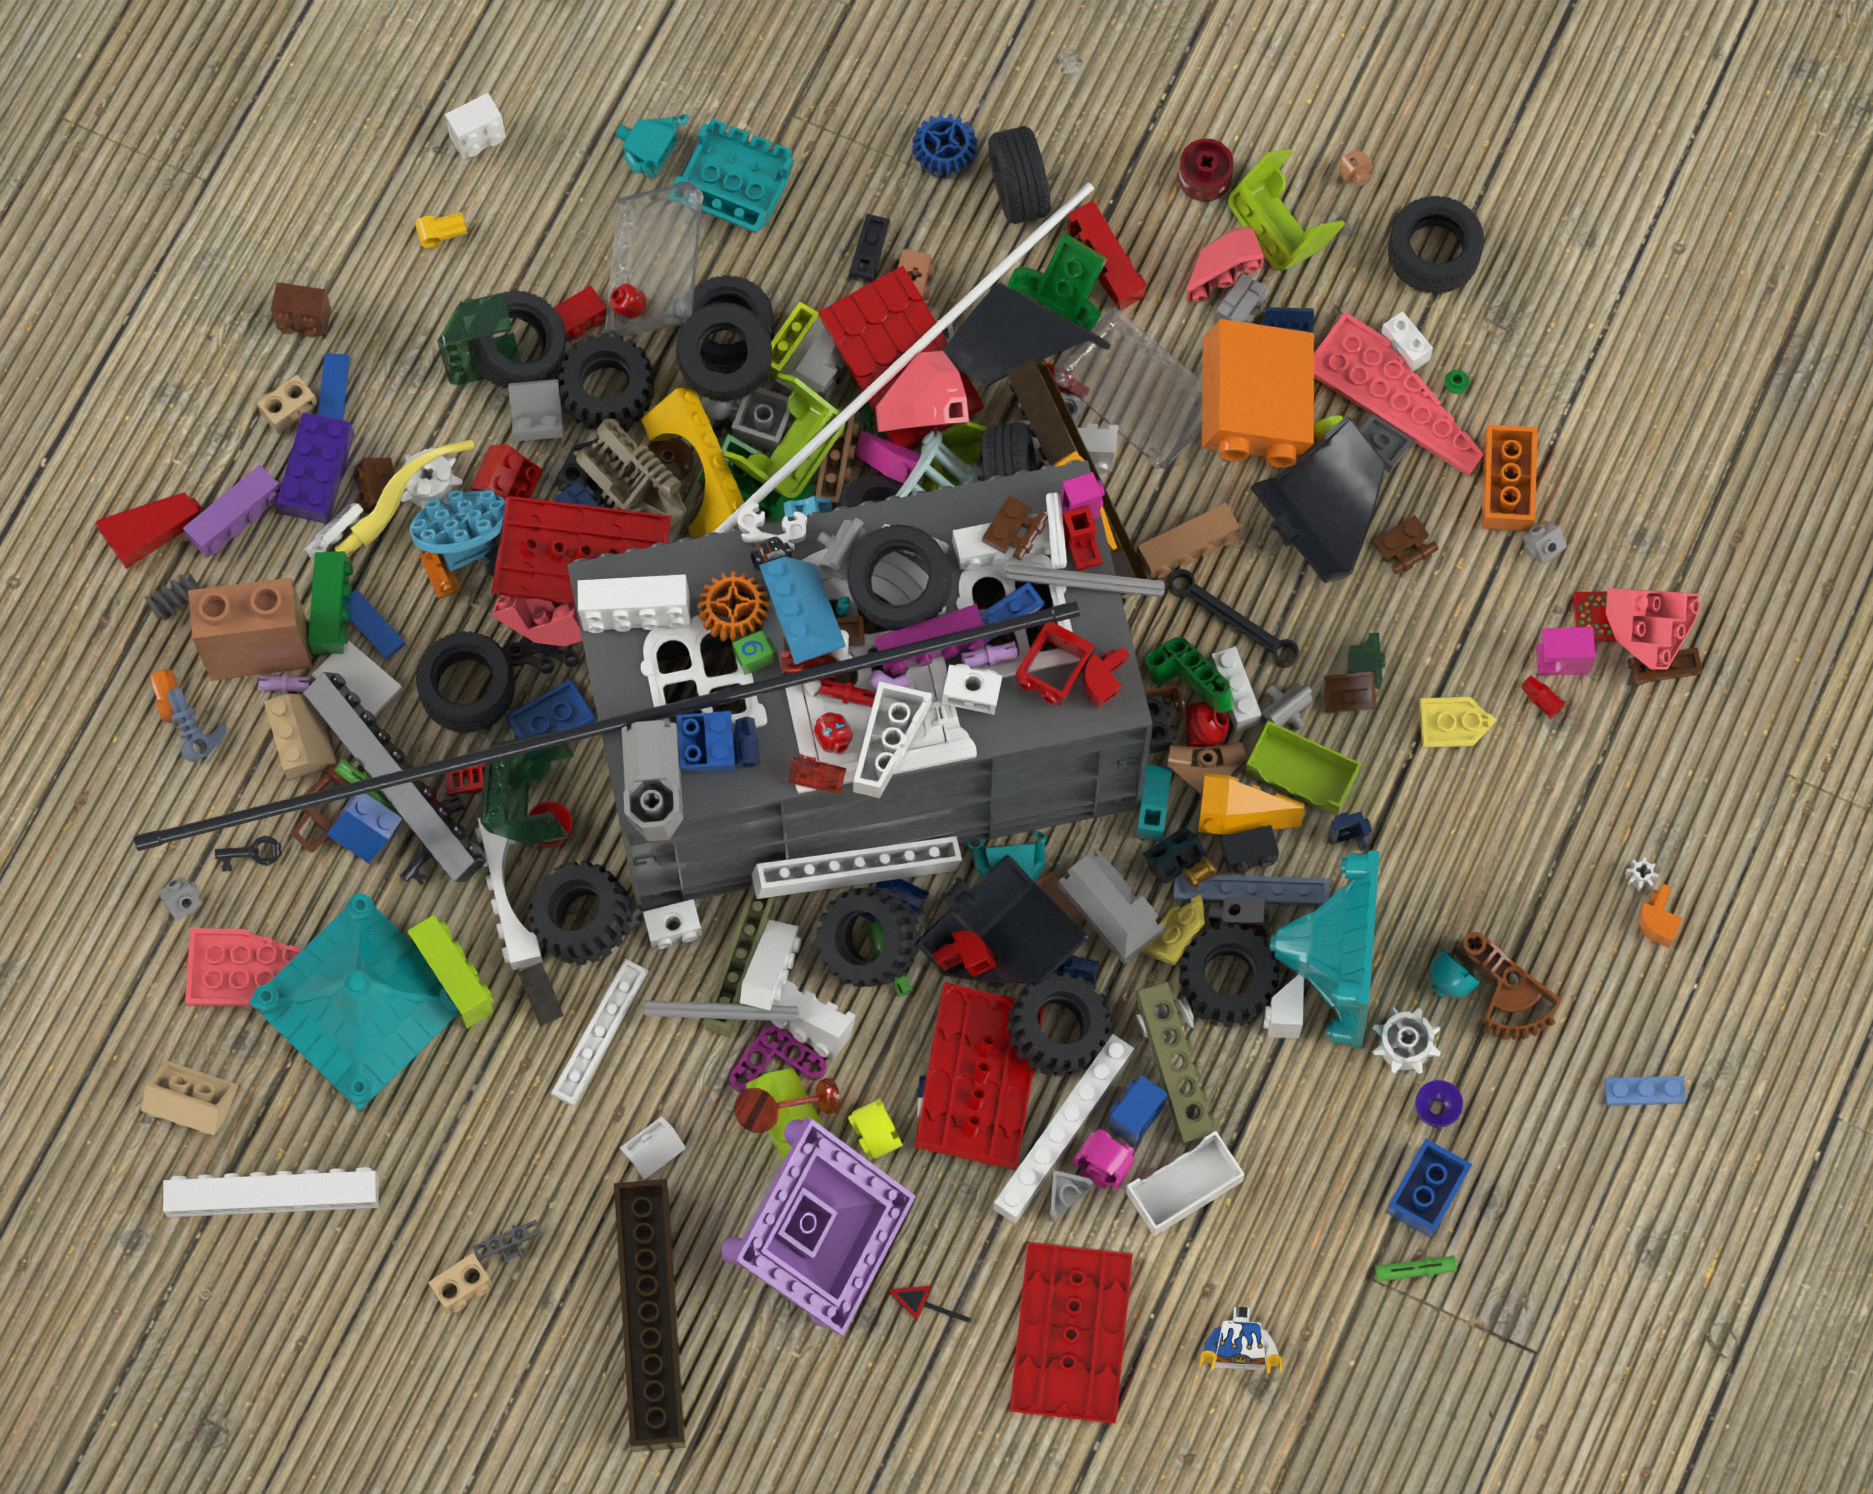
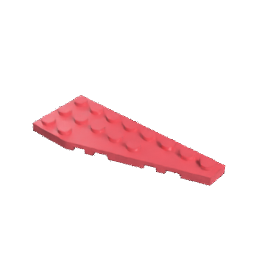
(1377, 379)
(230, 965)

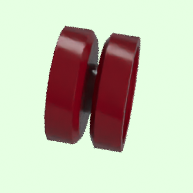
(1205, 170)

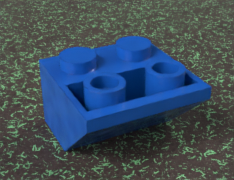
(706, 742)

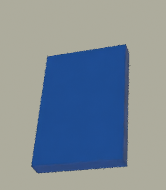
(553, 711)

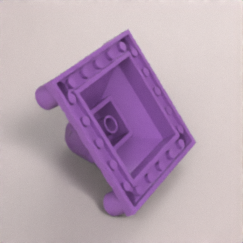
(822, 1226)

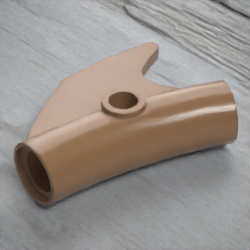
(1191, 765)

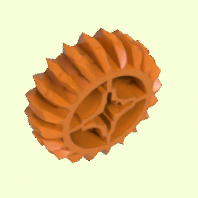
(755, 608)

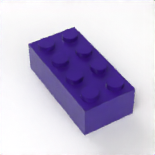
(315, 468)

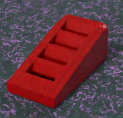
(465, 789)

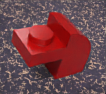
(1080, 538)
(1098, 678)
(967, 949)

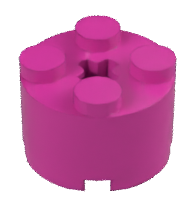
(1104, 1160)

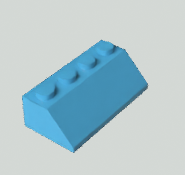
(802, 608)

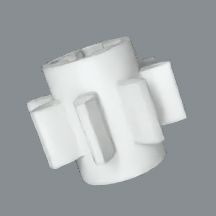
(1647, 870)

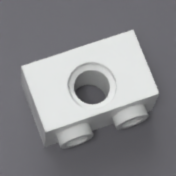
(1407, 341)
(959, 696)
(659, 918)

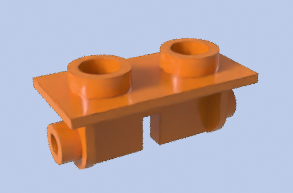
(441, 578)

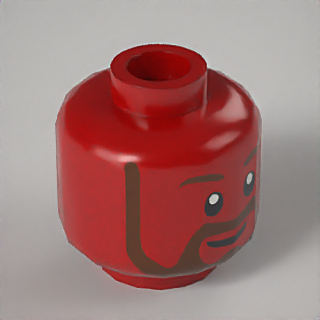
(628, 301)

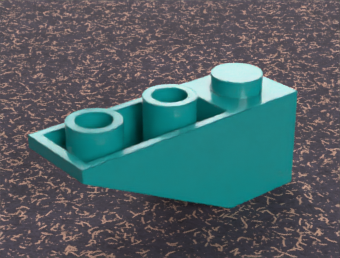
(1154, 802)

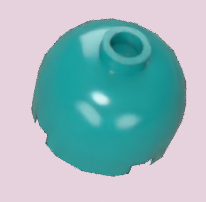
(1451, 976)

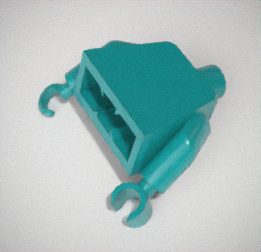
(649, 143)
(1028, 856)

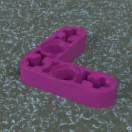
(769, 1051)

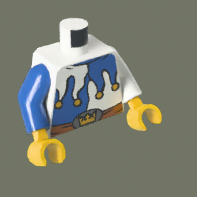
(1240, 1345)

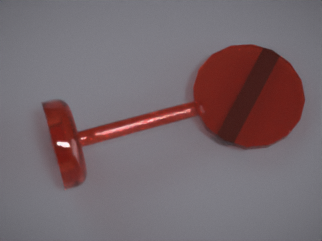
(759, 1111)

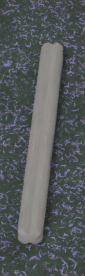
(1085, 580)
(719, 1011)

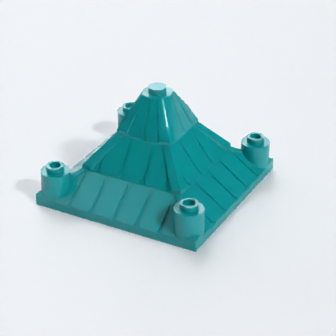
(1337, 948)
(357, 1002)

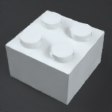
(475, 126)

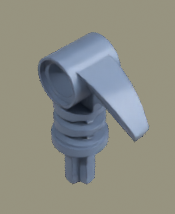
(190, 732)

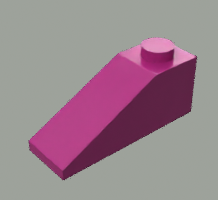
(887, 457)

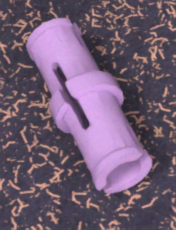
(990, 655)
(284, 683)

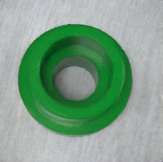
(1457, 388)

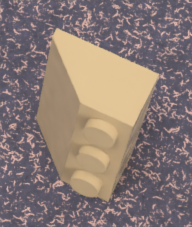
(299, 735)
(188, 1097)

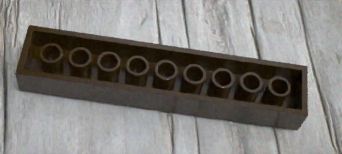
(649, 1316)

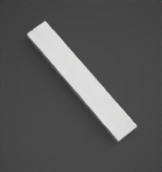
(599, 1032)

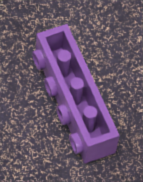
(233, 512)

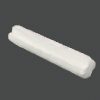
(1056, 530)

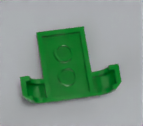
(1065, 282)

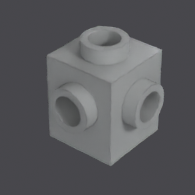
(1544, 541)
(180, 897)

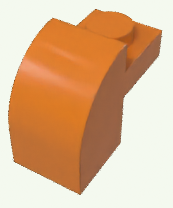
(1655, 922)

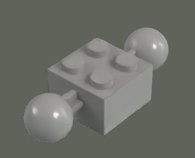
(759, 419)

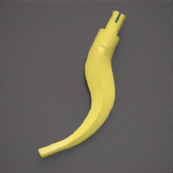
(370, 527)

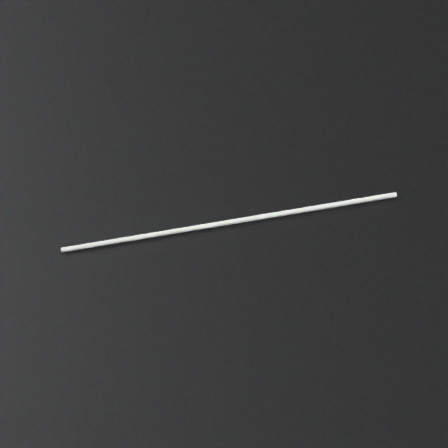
(899, 364)

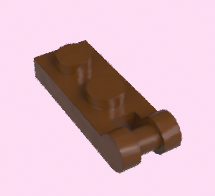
(1684, 664)

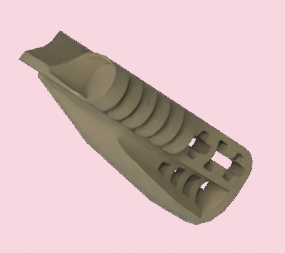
(641, 481)

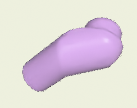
(878, 675)

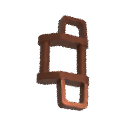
(329, 776)

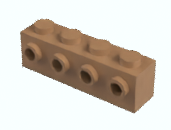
(834, 467)
(1188, 541)

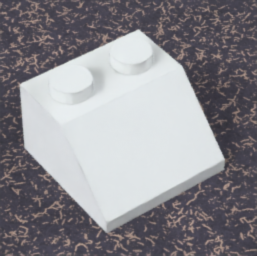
(1285, 1011)

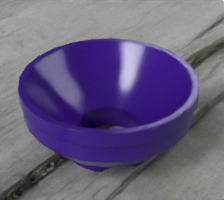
(1439, 1091)

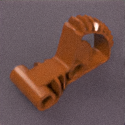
(1506, 997)

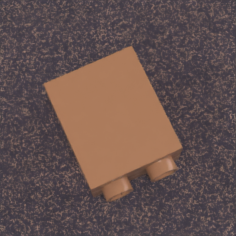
(250, 629)

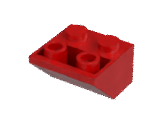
(506, 473)

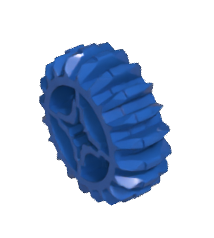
(938, 133)

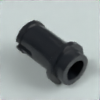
(453, 804)

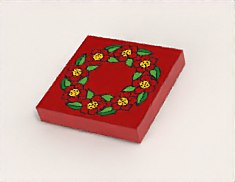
(1590, 611)

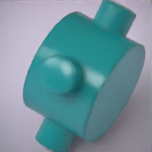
(843, 606)

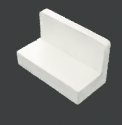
(653, 1147)

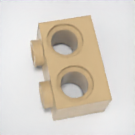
(291, 407)
(456, 1278)

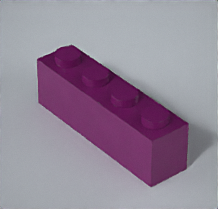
(945, 624)

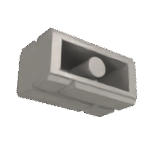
(1242, 300)

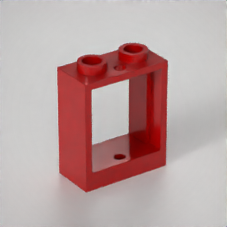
(1065, 640)

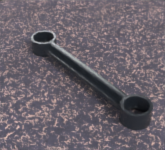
(1233, 618)

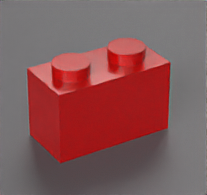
(581, 313)

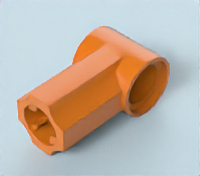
(163, 682)

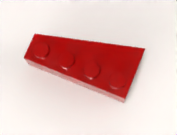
(1118, 274)

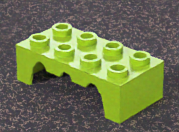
(1302, 768)
(449, 966)

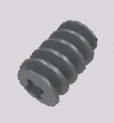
(172, 597)

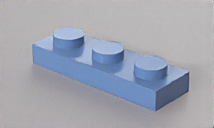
(1645, 1091)

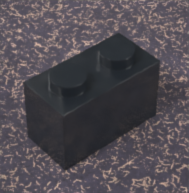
(1249, 849)

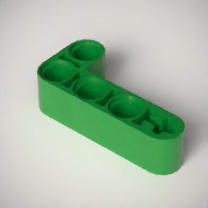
(1183, 659)

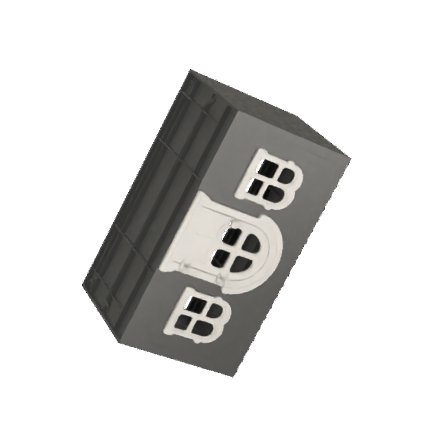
(964, 767)

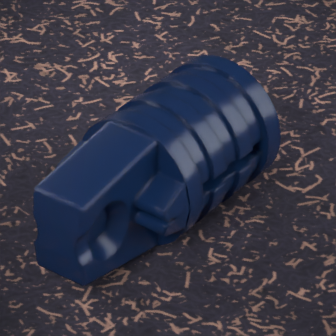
(746, 743)
(1080, 966)

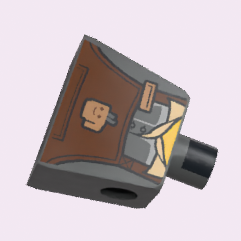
(1247, 911)

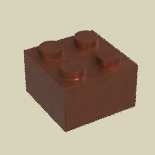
(301, 309)

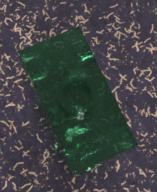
(1367, 658)

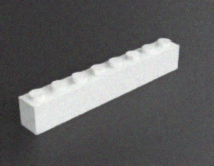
(856, 867)
(1063, 1129)
(270, 1193)

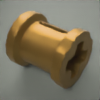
(1199, 873)

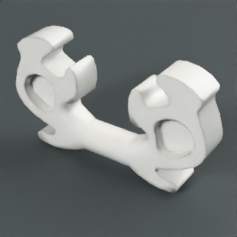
(749, 521)

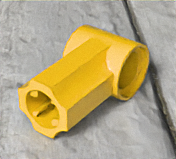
(434, 230)

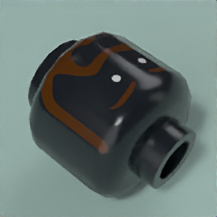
(769, 550)

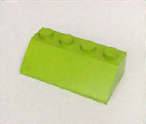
(785, 1086)

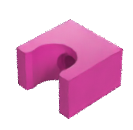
(1565, 651)

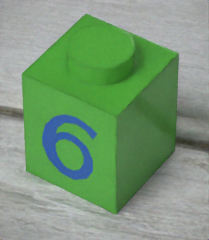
(754, 652)

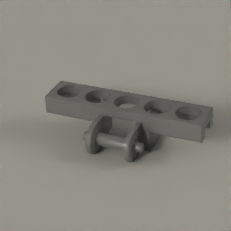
(500, 1249)

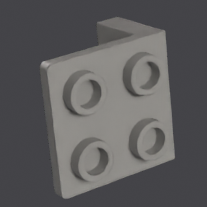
(535, 410)

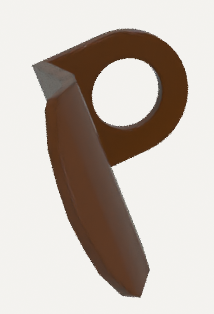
(1169, 691)

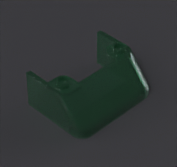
(470, 321)
(507, 795)

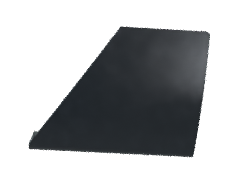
(1010, 331)
(1327, 500)
(1014, 919)

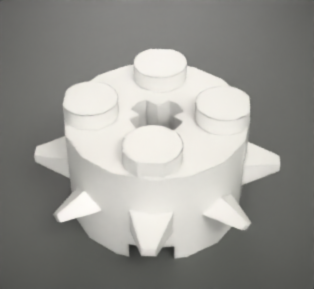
(422, 490)
(1413, 1028)

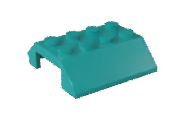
(736, 176)

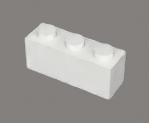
(1246, 710)

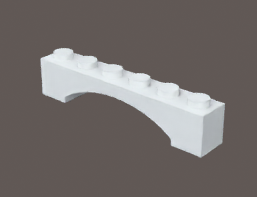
(521, 945)

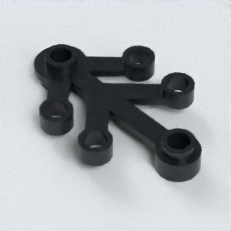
(527, 650)

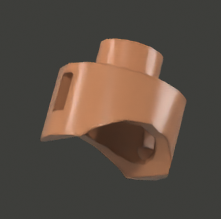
(1356, 171)

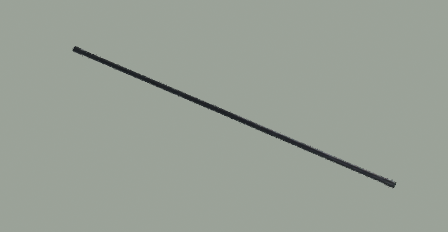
(1054, 614)

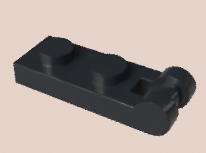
(869, 247)

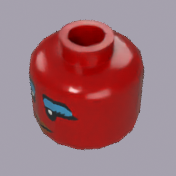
(833, 732)

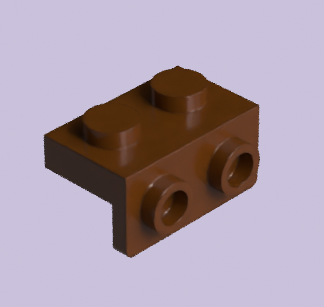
(372, 477)

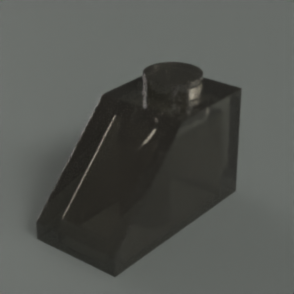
(540, 994)

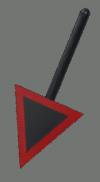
(914, 1300)

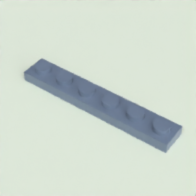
(1274, 889)

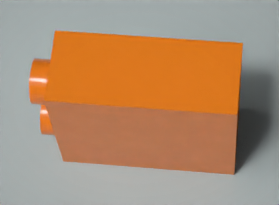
(1258, 392)

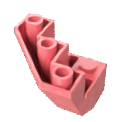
(1222, 261)
(924, 395)
(540, 619)
(1651, 622)

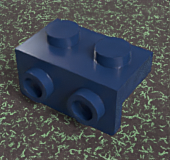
(1290, 318)
(1348, 827)

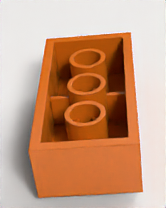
(1520, 467)

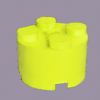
(876, 1128)

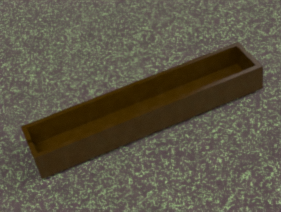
(1059, 437)

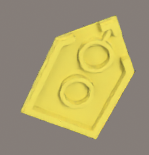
(1452, 722)
(1180, 928)

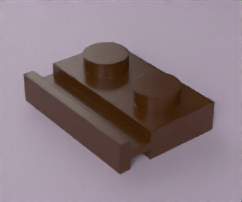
(1350, 692)

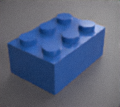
(1428, 1188)

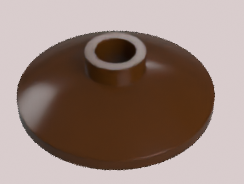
(682, 456)

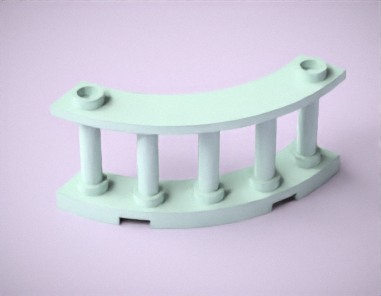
(936, 449)

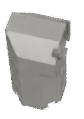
(815, 363)
(652, 779)
(1111, 906)

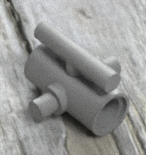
(841, 547)
(1287, 705)

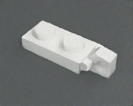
(332, 531)

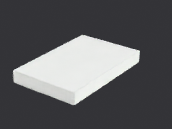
(362, 677)

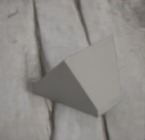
(1067, 1191)

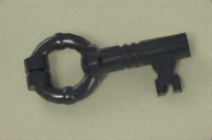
(227, 854)
(412, 870)

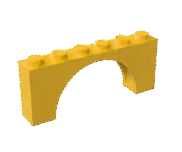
(684, 416)

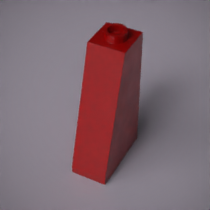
(147, 527)

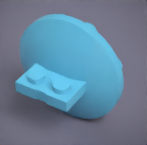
(460, 529)

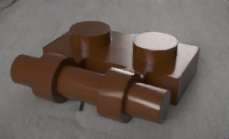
(1007, 524)
(1401, 539)

